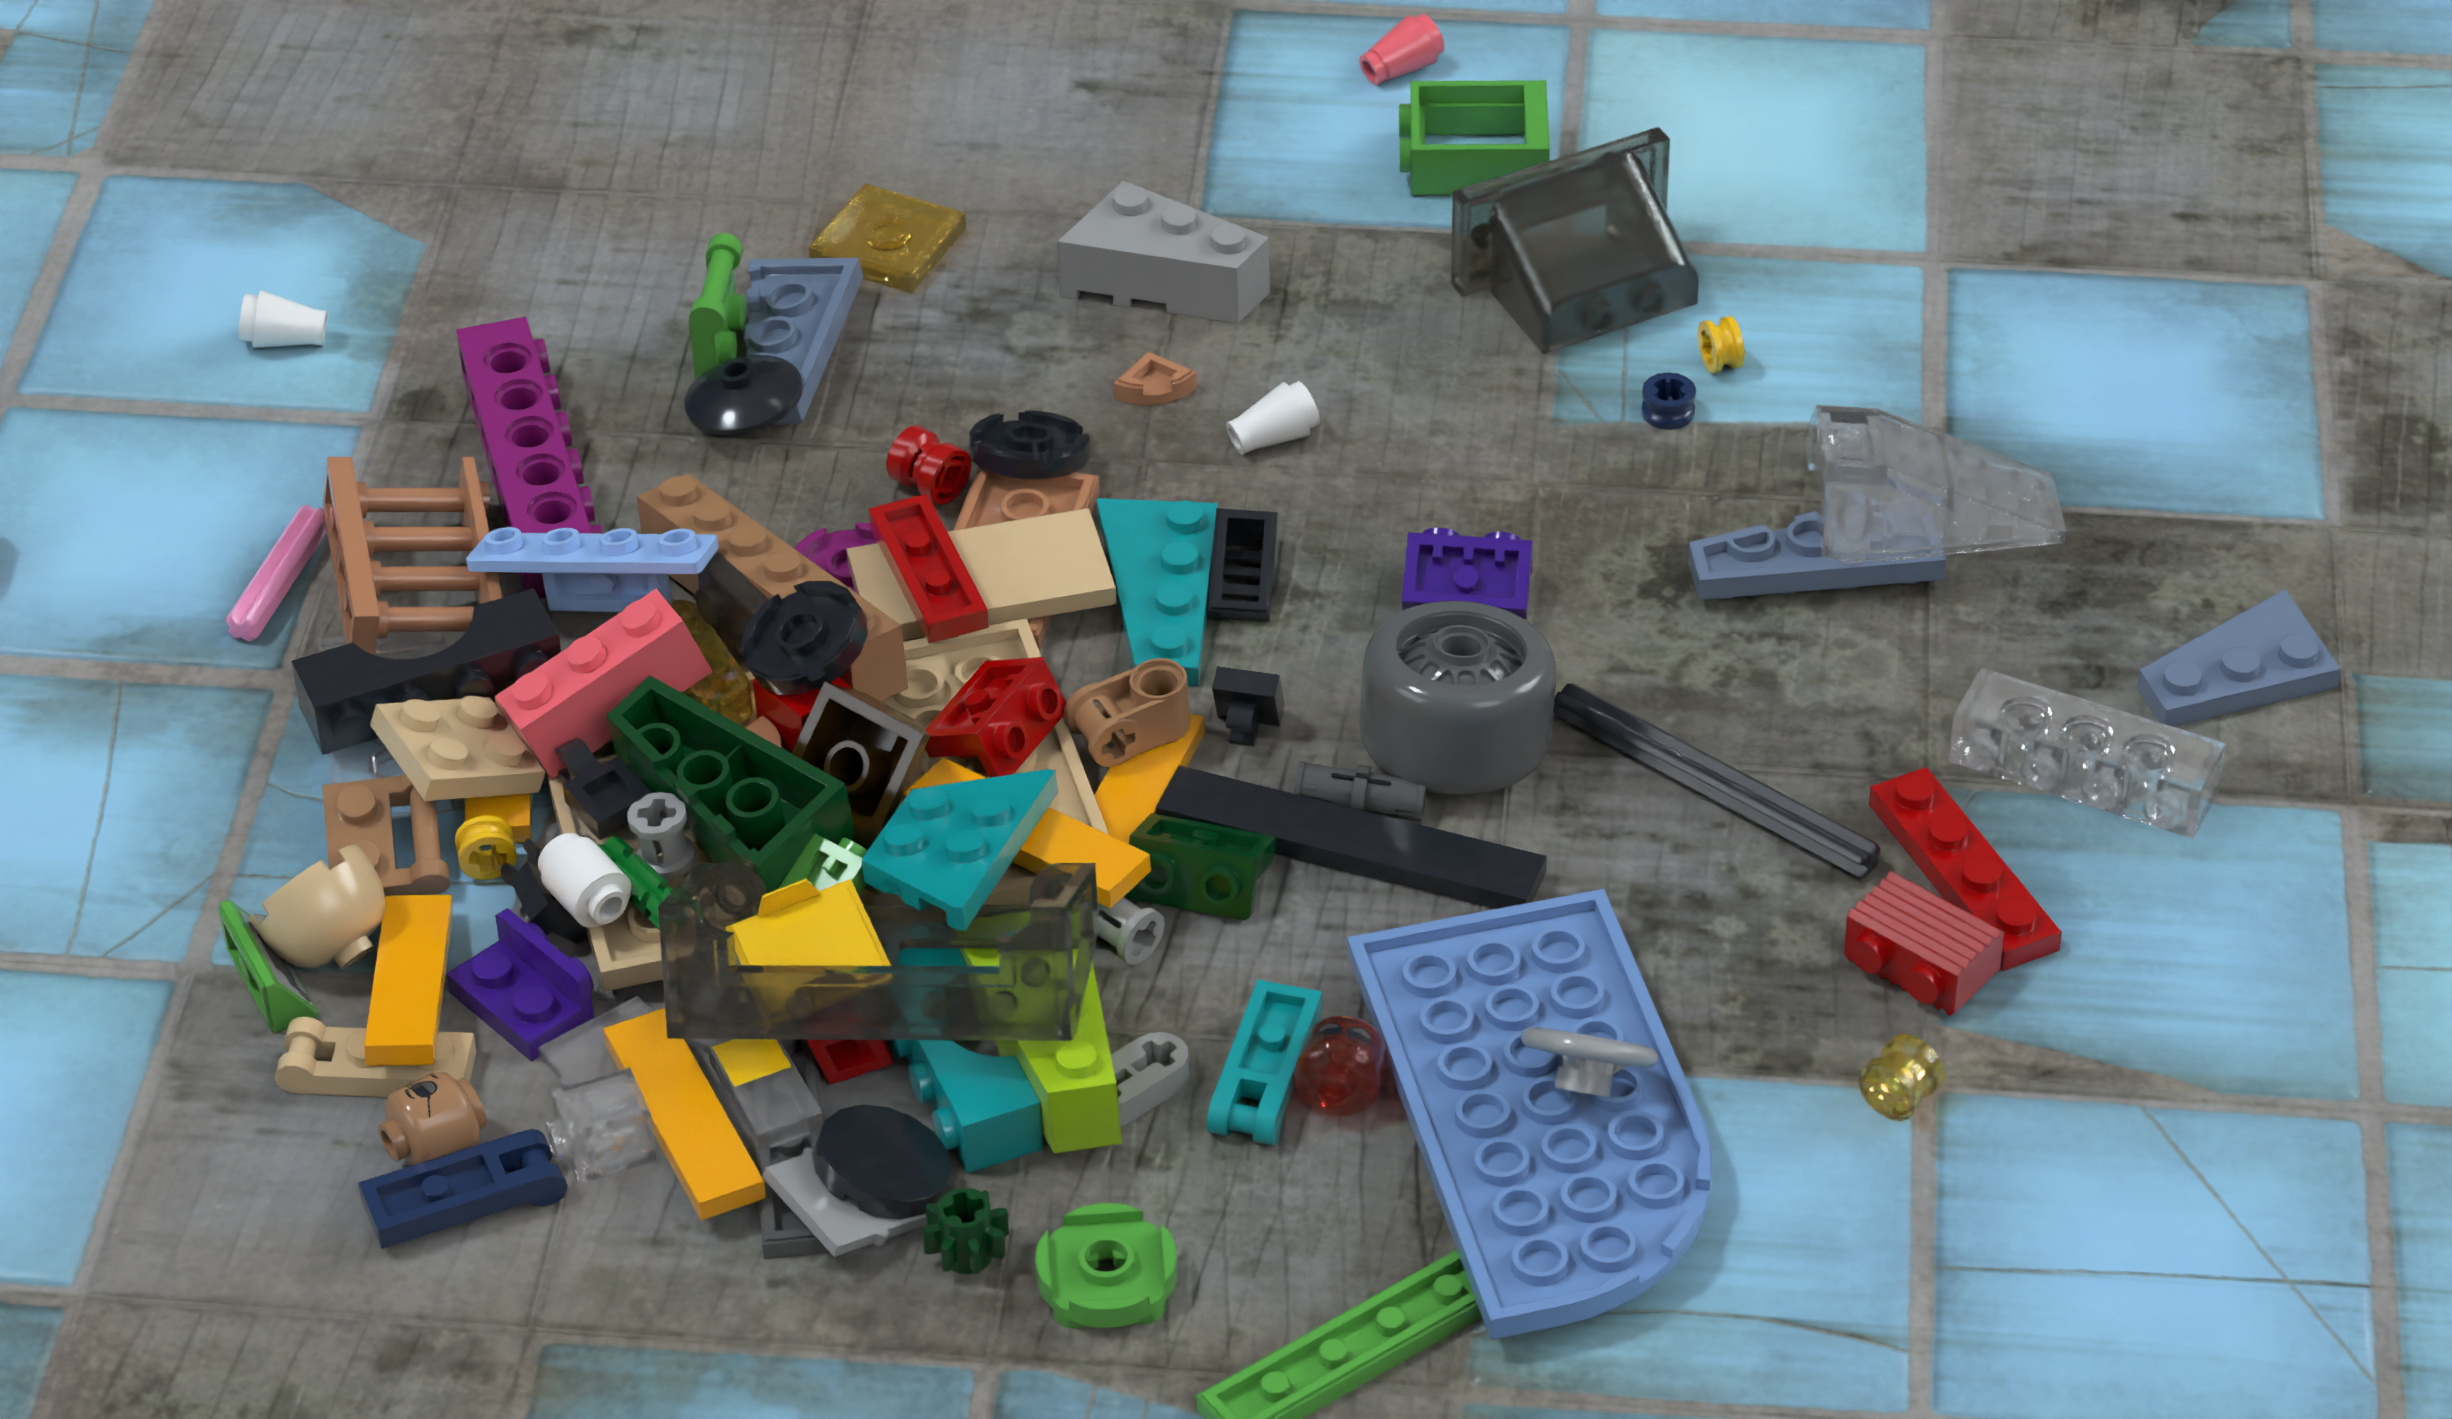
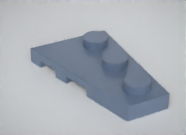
(2240, 665)

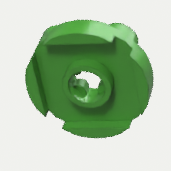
(1112, 1298)

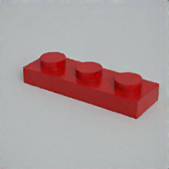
(928, 568)

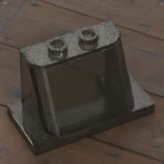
(1576, 242)

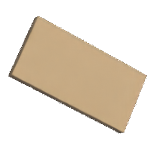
(1017, 566)

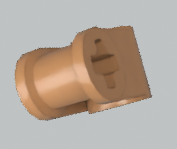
(1136, 711)

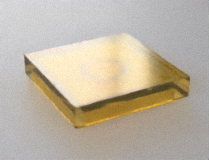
(891, 235)

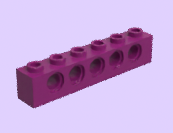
(523, 432)

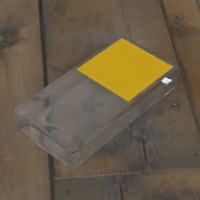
(765, 1090)

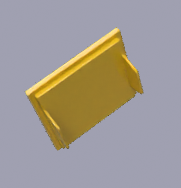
(809, 929)

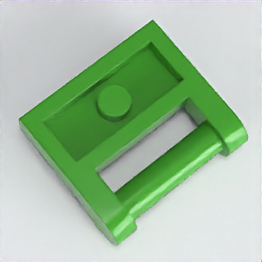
(719, 308)

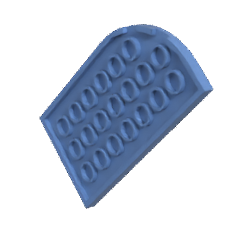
(1545, 1189)

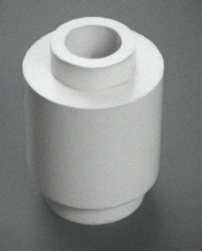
(584, 880)

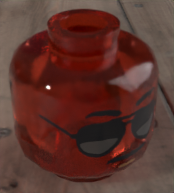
(1343, 1059)

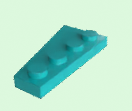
(1161, 576)

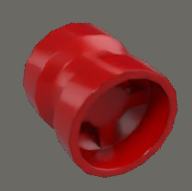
(923, 462)

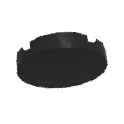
(1031, 447)
(804, 638)
(881, 1161)

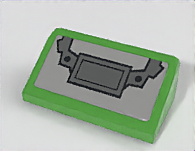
(268, 978)

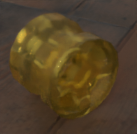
(1901, 1077)

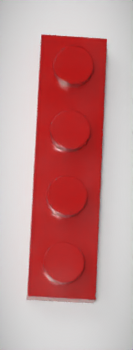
(1963, 864)

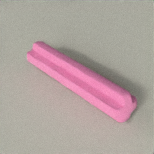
(277, 574)

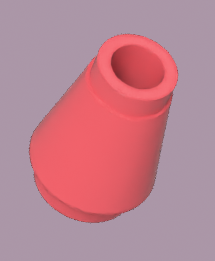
(1404, 49)

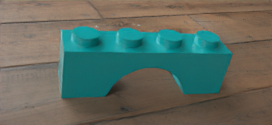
(978, 1100)

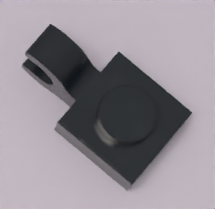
(598, 791)
(537, 902)

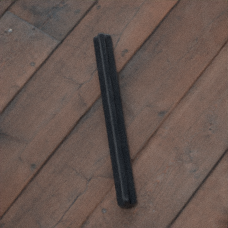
(1717, 780)

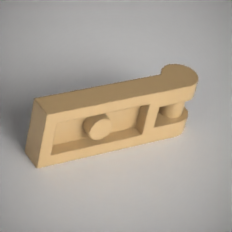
(347, 1073)

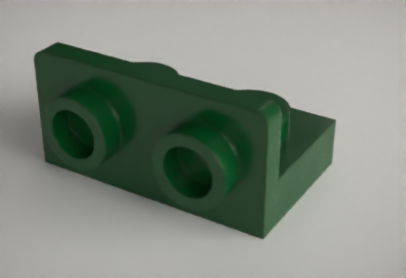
(1201, 865)

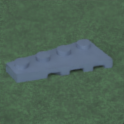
(798, 315)
(1790, 562)

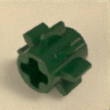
(965, 1231)

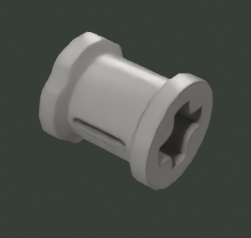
(662, 835)
(1130, 946)

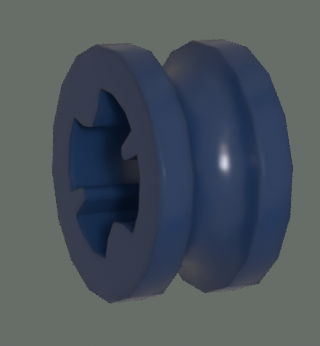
(1668, 401)

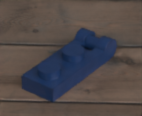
(462, 1187)

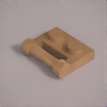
(363, 816)

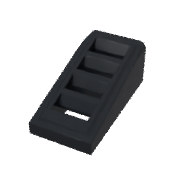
(1242, 529)

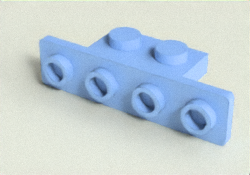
(595, 569)

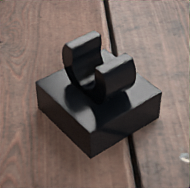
(1246, 701)

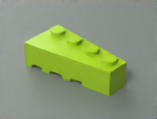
(1069, 1077)

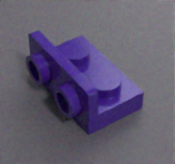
(1468, 569)
(524, 986)

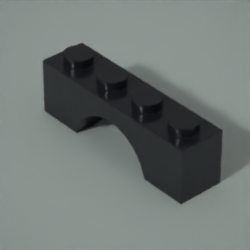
(345, 683)

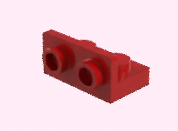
(999, 715)

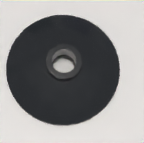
(743, 395)

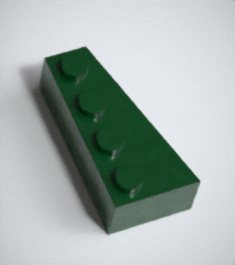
(739, 790)

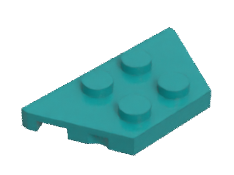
(957, 841)

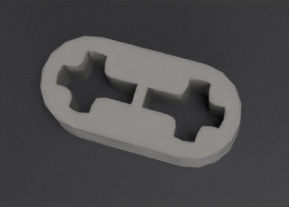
(1146, 1086)

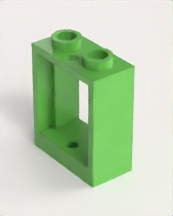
(1471, 109)

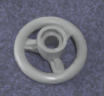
(1588, 1058)

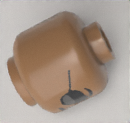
(431, 1119)

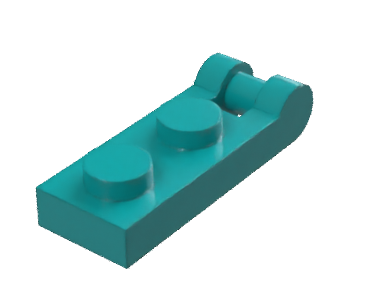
(1263, 1061)

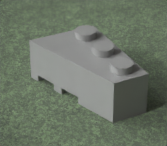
(1165, 254)

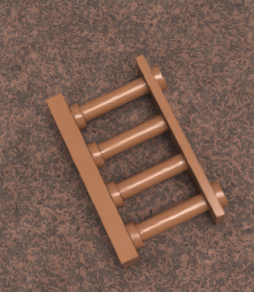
(355, 541)

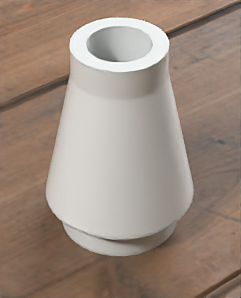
(280, 322)
(1276, 418)

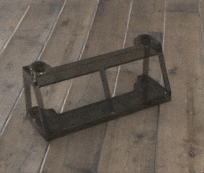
(1022, 999)

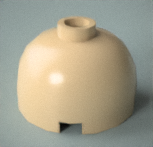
(325, 913)

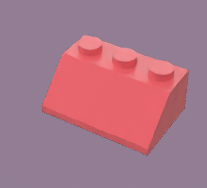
(595, 673)

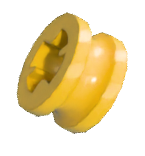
(1721, 344)
(480, 832)

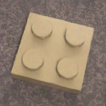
(457, 748)

